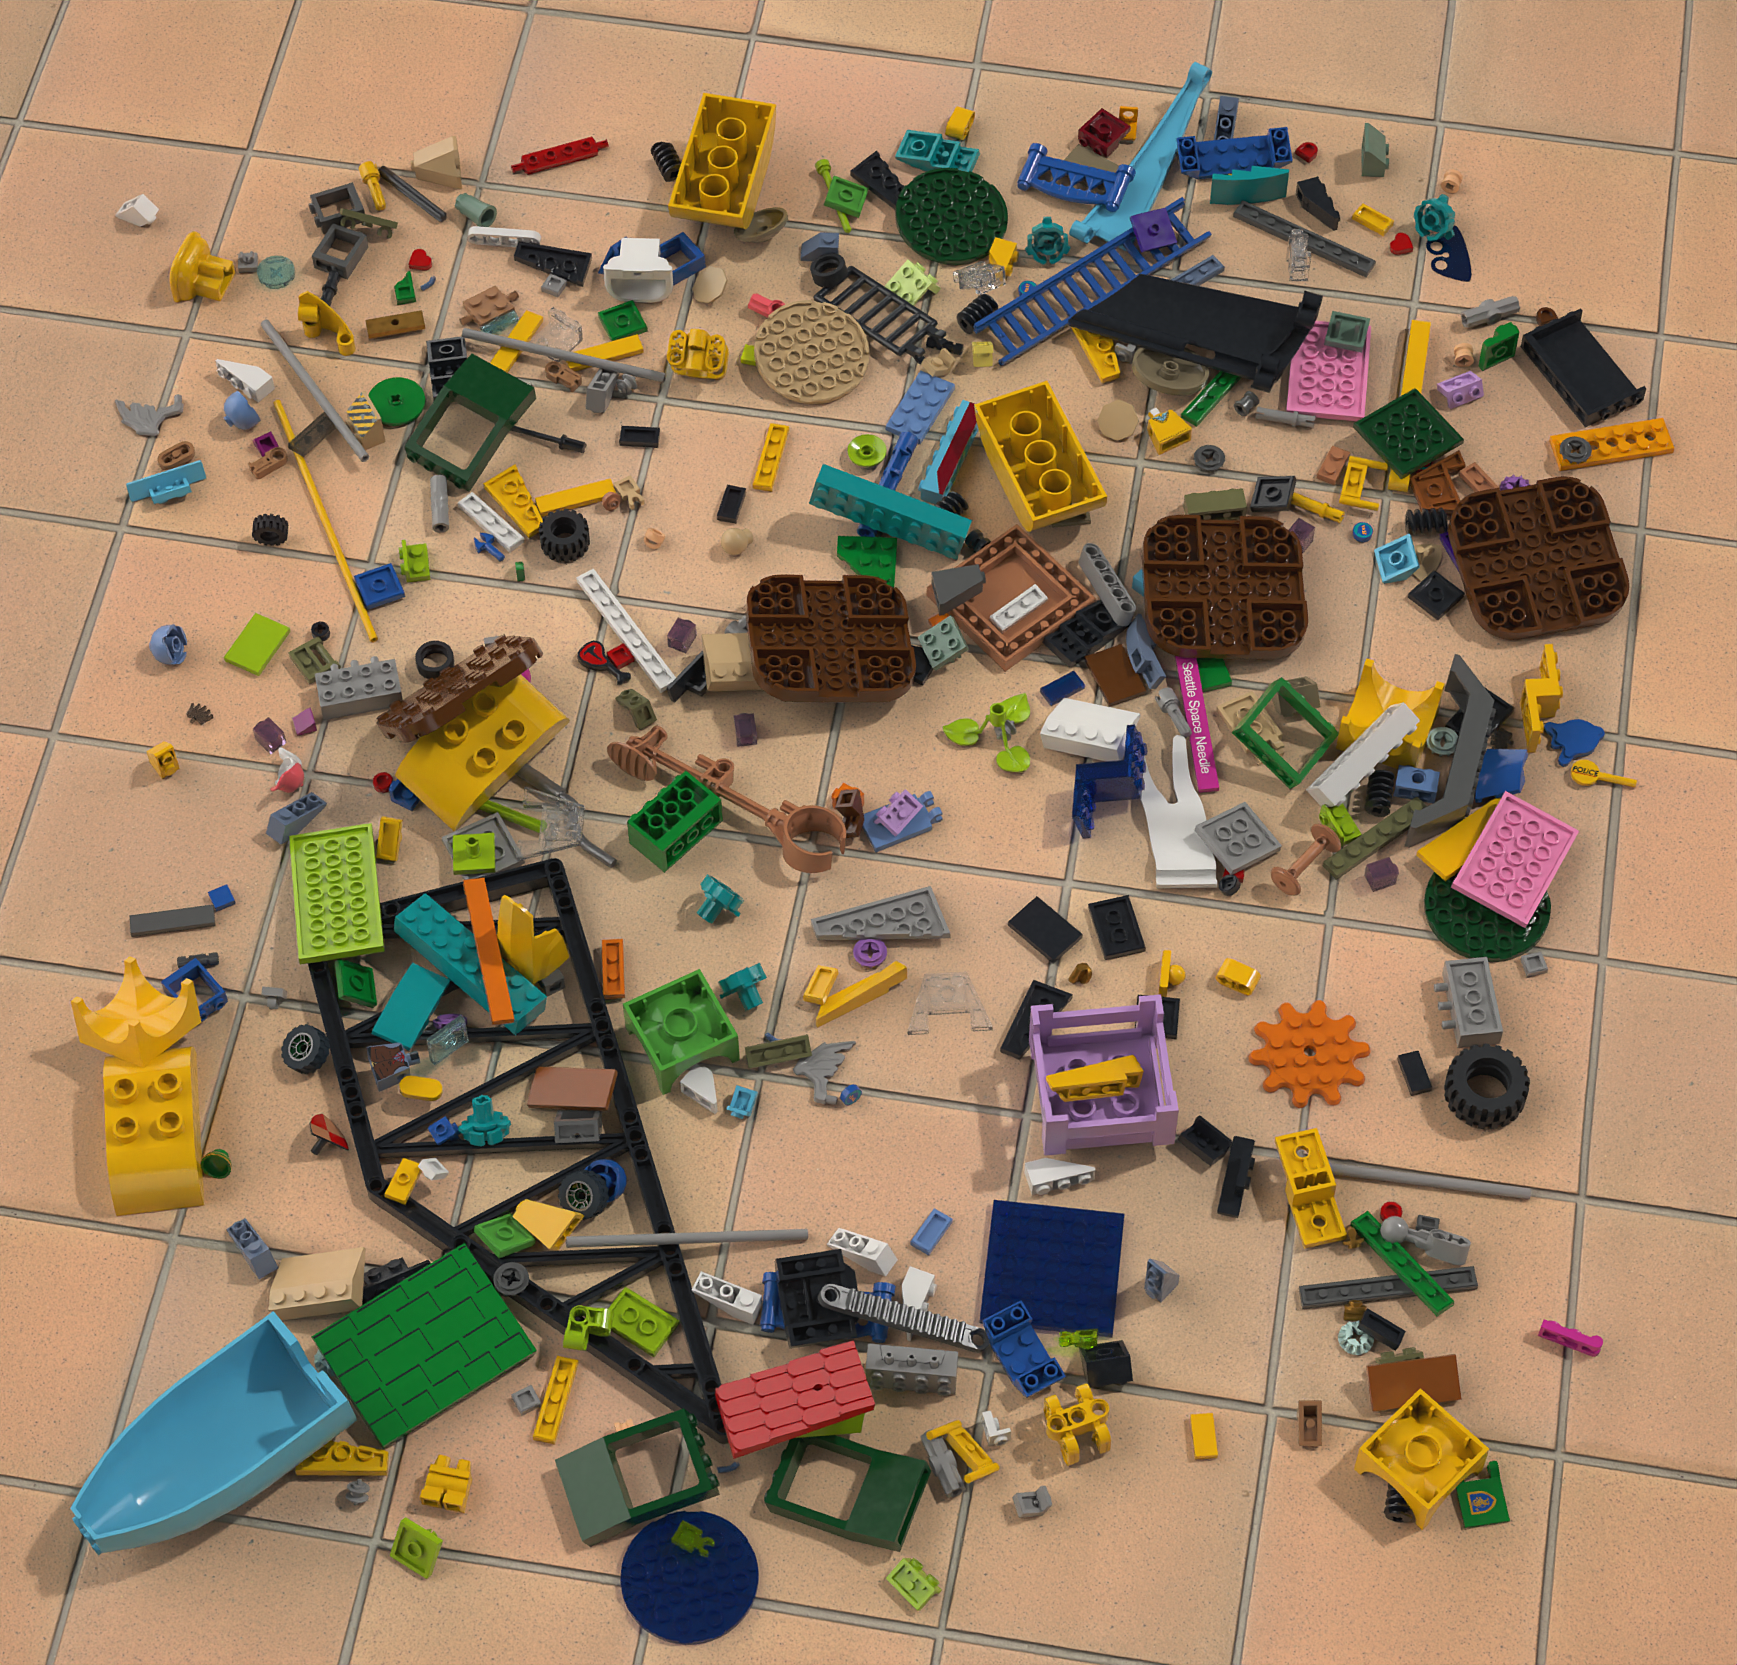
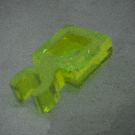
(1081, 1338)
(690, 1537)

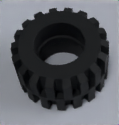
(564, 548)

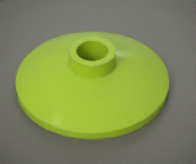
(864, 445)

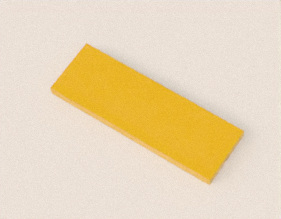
(1450, 850)

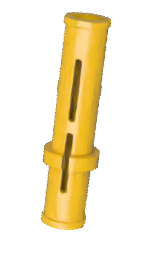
(1319, 508)

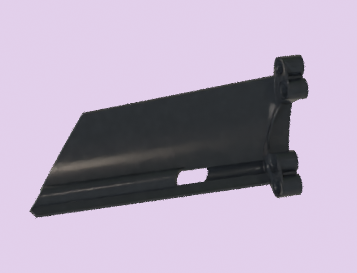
(1246, 333)

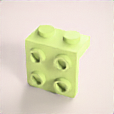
(912, 282)

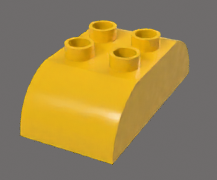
(724, 161)
(1038, 457)
(480, 749)
(153, 1133)

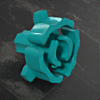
(1437, 217)
(1047, 241)
(718, 897)
(744, 984)
(484, 1123)

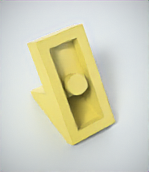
(982, 354)

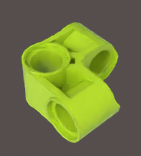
(597, 1322)

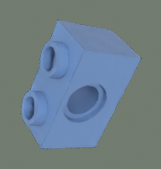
(1408, 789)

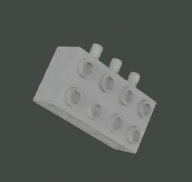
(358, 688)
(1470, 1002)
(911, 1369)

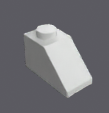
(138, 211)
(700, 1087)

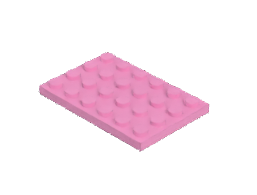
(1328, 379)
(1515, 859)

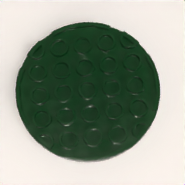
(951, 216)
(1476, 929)

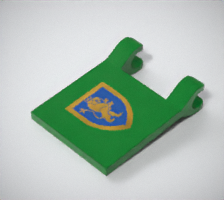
(1483, 1500)

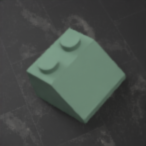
(1374, 152)

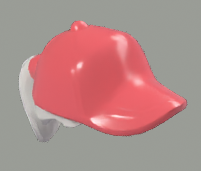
(290, 772)

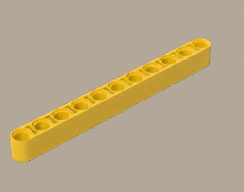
(1412, 379)

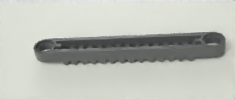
(903, 1317)

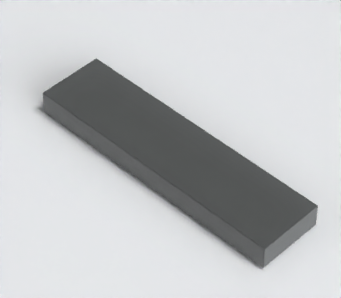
(172, 920)

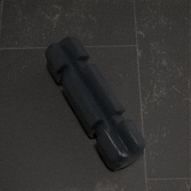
(956, 348)

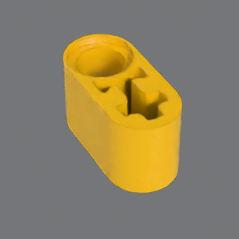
(960, 123)
(1238, 976)

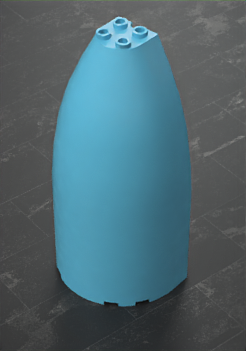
(212, 1442)

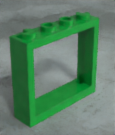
(1265, 752)

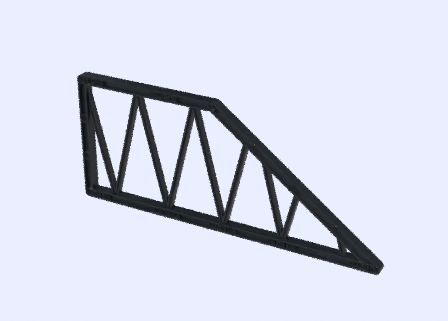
(653, 1379)

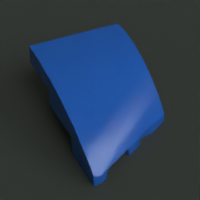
(1501, 772)

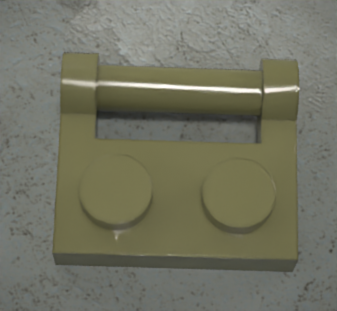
(308, 662)

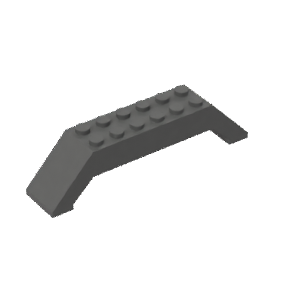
(1467, 758)

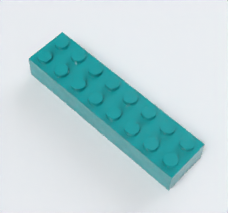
(890, 511)
(454, 953)

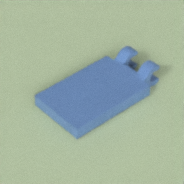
(921, 823)

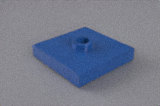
(379, 586)

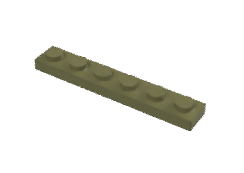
(1372, 840)

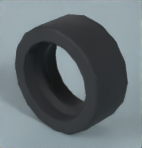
(831, 278)
(430, 648)

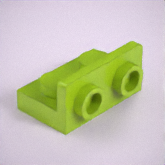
(415, 562)
(1340, 822)
(913, 1582)

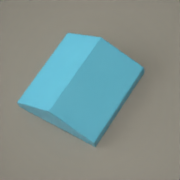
(1397, 559)

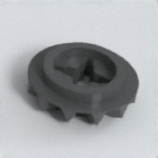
(1575, 443)
(1206, 452)
(507, 1271)

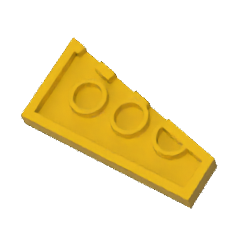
(1100, 354)
(514, 498)
(345, 1460)

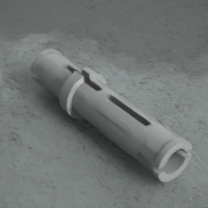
(1285, 417)

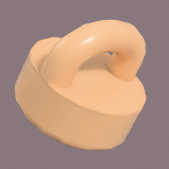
(654, 535)

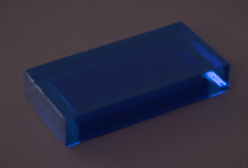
(1062, 688)

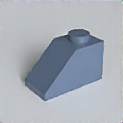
(819, 245)

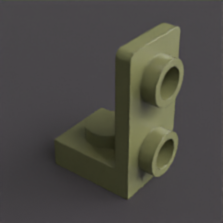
(638, 706)

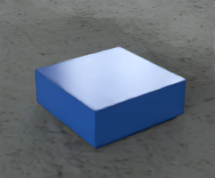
(221, 897)

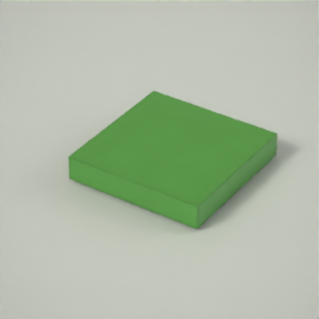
(846, 196)
(504, 1235)

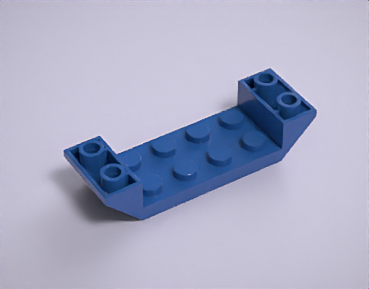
(1222, 156)

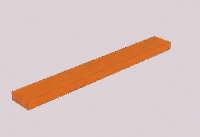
(488, 951)

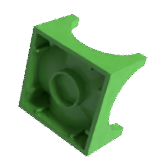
(680, 1027)

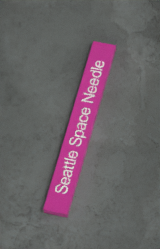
(1197, 720)

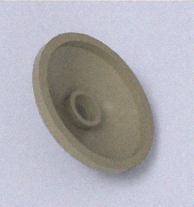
(763, 226)

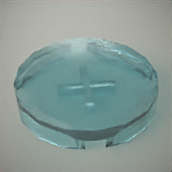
(276, 272)

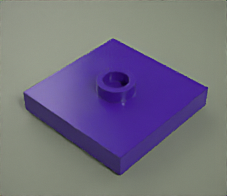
(1153, 230)

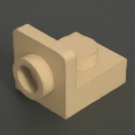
(939, 365)

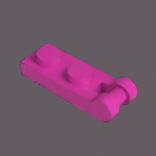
(1571, 1338)

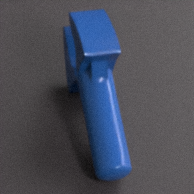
(489, 539)

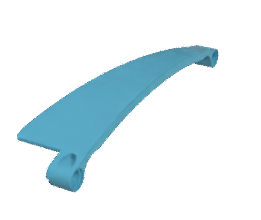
(1150, 165)

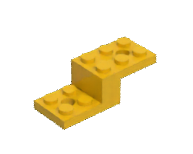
(1540, 698)
(1310, 1188)

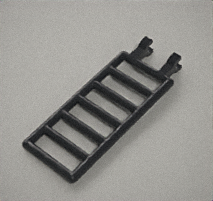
(908, 346)

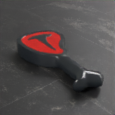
(593, 657)

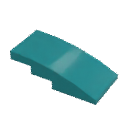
(931, 152)
(1252, 186)
(411, 1006)

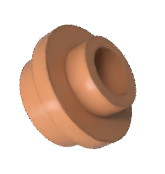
(611, 501)

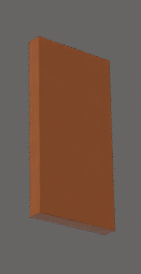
(572, 1088)
(1398, 1381)

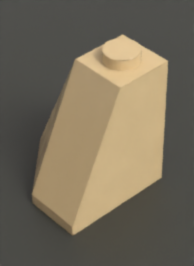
(439, 163)

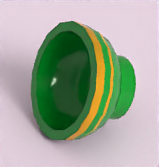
(216, 1164)

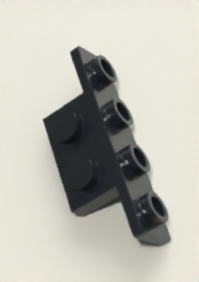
(691, 678)
(1236, 1176)
(386, 1276)

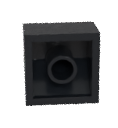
(1106, 1364)

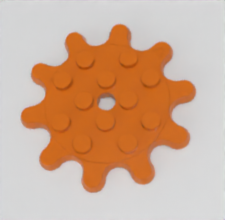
(1309, 1074)

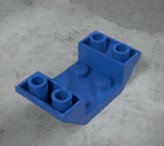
(1021, 1350)

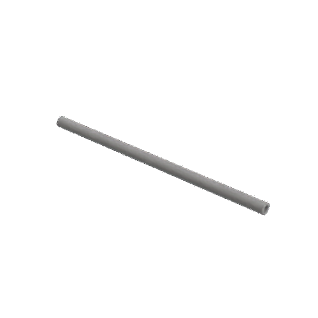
(564, 355)
(315, 391)
(1430, 1181)
(686, 1238)

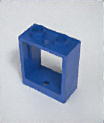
(691, 251)
(192, 971)

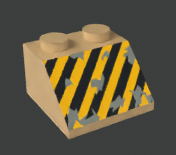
(365, 422)

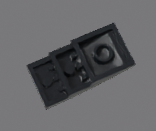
(444, 360)
(1083, 634)

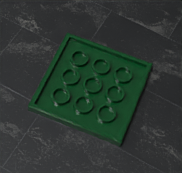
(1408, 433)

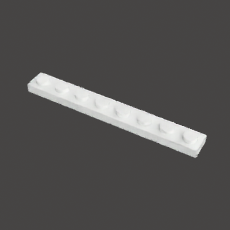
(626, 629)

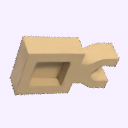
(629, 490)

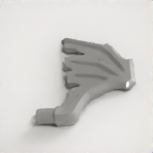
(146, 419)
(820, 1065)

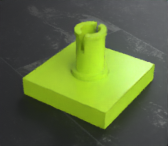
(474, 853)
(416, 1547)

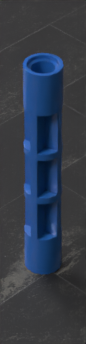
(893, 472)

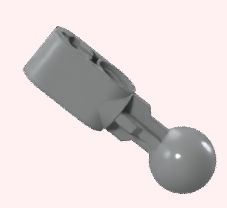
(1436, 1242)

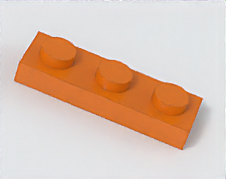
(613, 968)

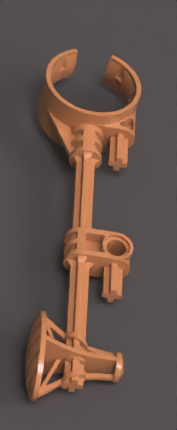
(718, 778)

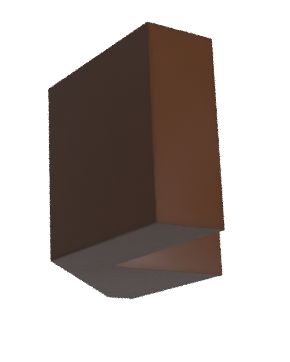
(851, 808)

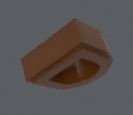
(1545, 316)

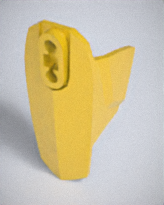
(528, 954)

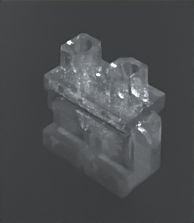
(1298, 256)
(981, 277)

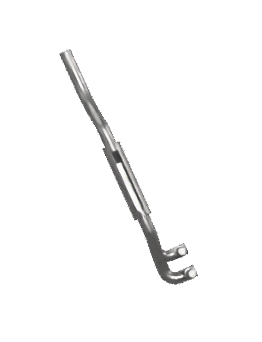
(548, 786)

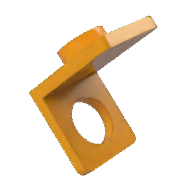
(1132, 121)

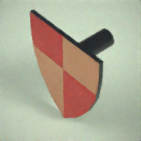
(326, 1132)

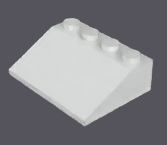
(1088, 730)

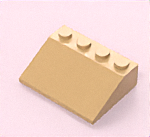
(728, 662)
(318, 1284)

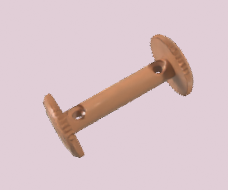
(1324, 839)

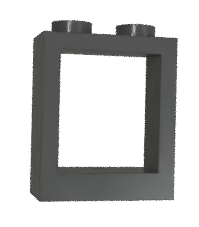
(332, 196)
(329, 263)
(585, 1122)

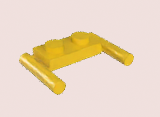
(1354, 482)
(967, 1449)

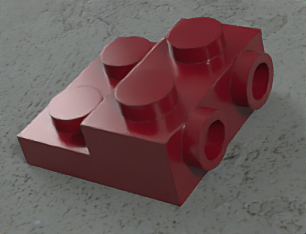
(1103, 133)

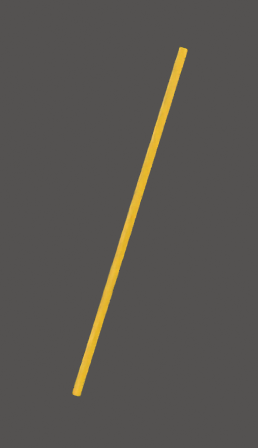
(327, 526)

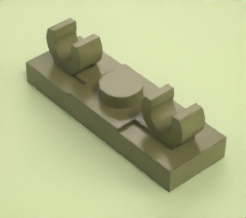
(368, 220)
(778, 1051)

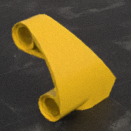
(317, 315)

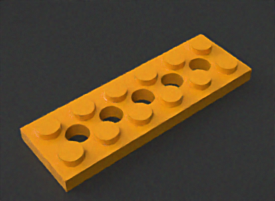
(1618, 434)

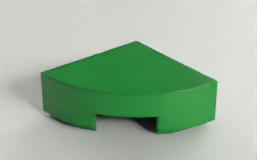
(520, 571)

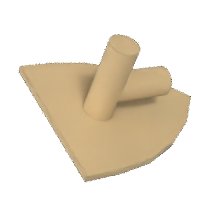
(1428, 558)

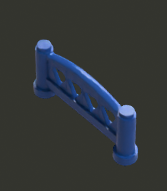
(1039, 163)
(772, 1317)

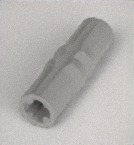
(439, 503)

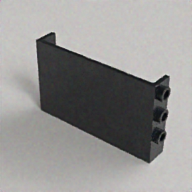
(1580, 369)

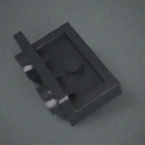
(1205, 1141)

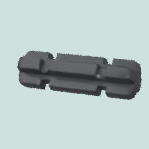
(204, 959)

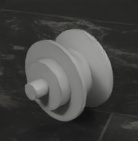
(626, 384)
(1010, 729)
(357, 1492)

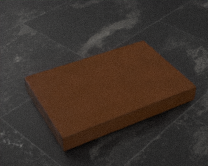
(1115, 675)

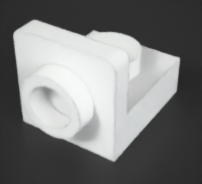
(992, 1430)

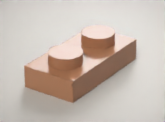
(1333, 465)
(1476, 478)

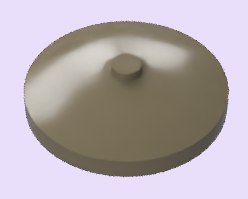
(1169, 373)

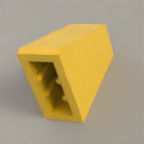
(547, 1222)

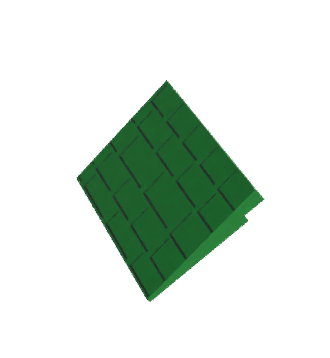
(423, 1345)

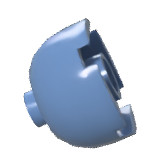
(239, 412)
(168, 644)

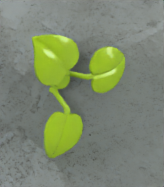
(966, 731)

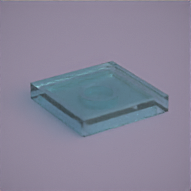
(447, 1040)

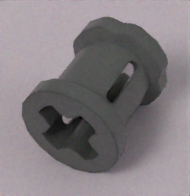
(1246, 403)

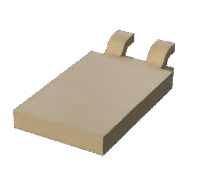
(1236, 709)

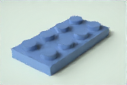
(920, 406)

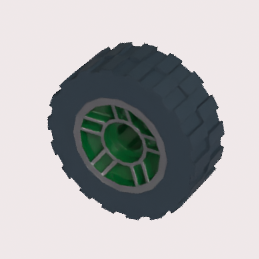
(305, 1049)
(594, 1187)

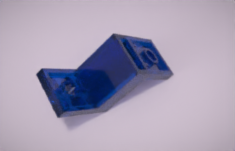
(1109, 781)

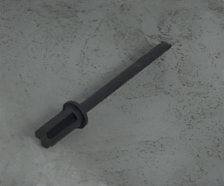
(564, 441)

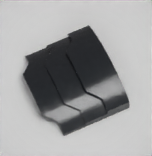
(798, 1286)

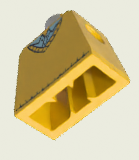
(1167, 430)

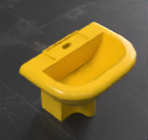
(198, 272)

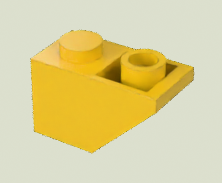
(1004, 254)
(163, 759)

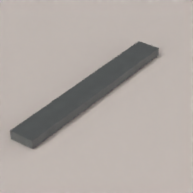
(1316, 244)
(1381, 1288)

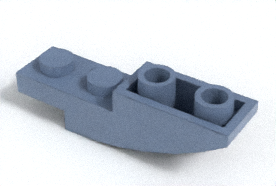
(1141, 653)

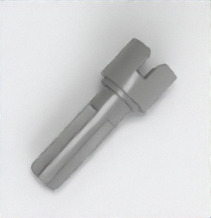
(1170, 704)

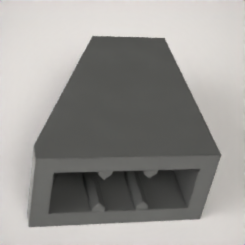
(956, 586)

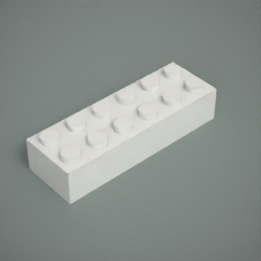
(1363, 755)

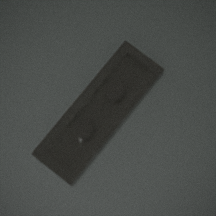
(312, 435)

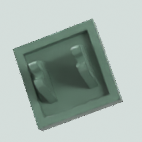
(1347, 331)
(943, 643)

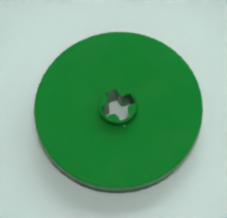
(394, 389)

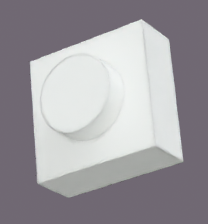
(433, 1169)

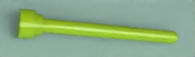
(823, 168)

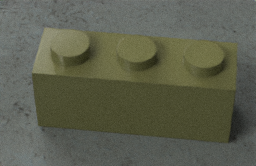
(1216, 504)

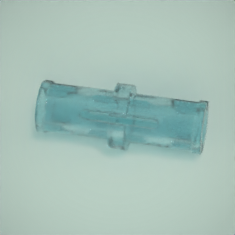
(500, 323)

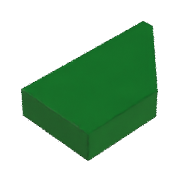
(404, 290)

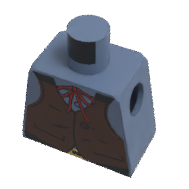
(390, 1064)

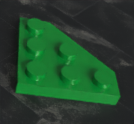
(869, 556)

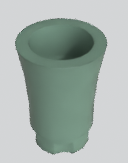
(476, 210)

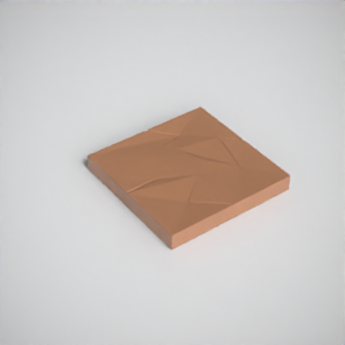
(1010, 568)

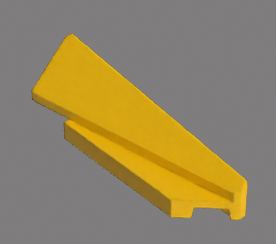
(861, 993)
(1097, 1080)

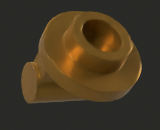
(1081, 973)
(1353, 1242)
(1353, 1310)

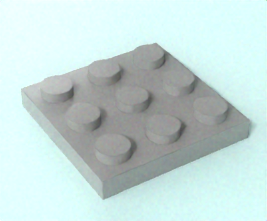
(1238, 838)
(504, 844)

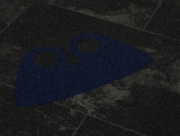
(1458, 261)

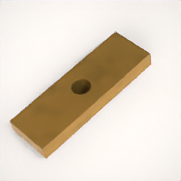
(395, 324)

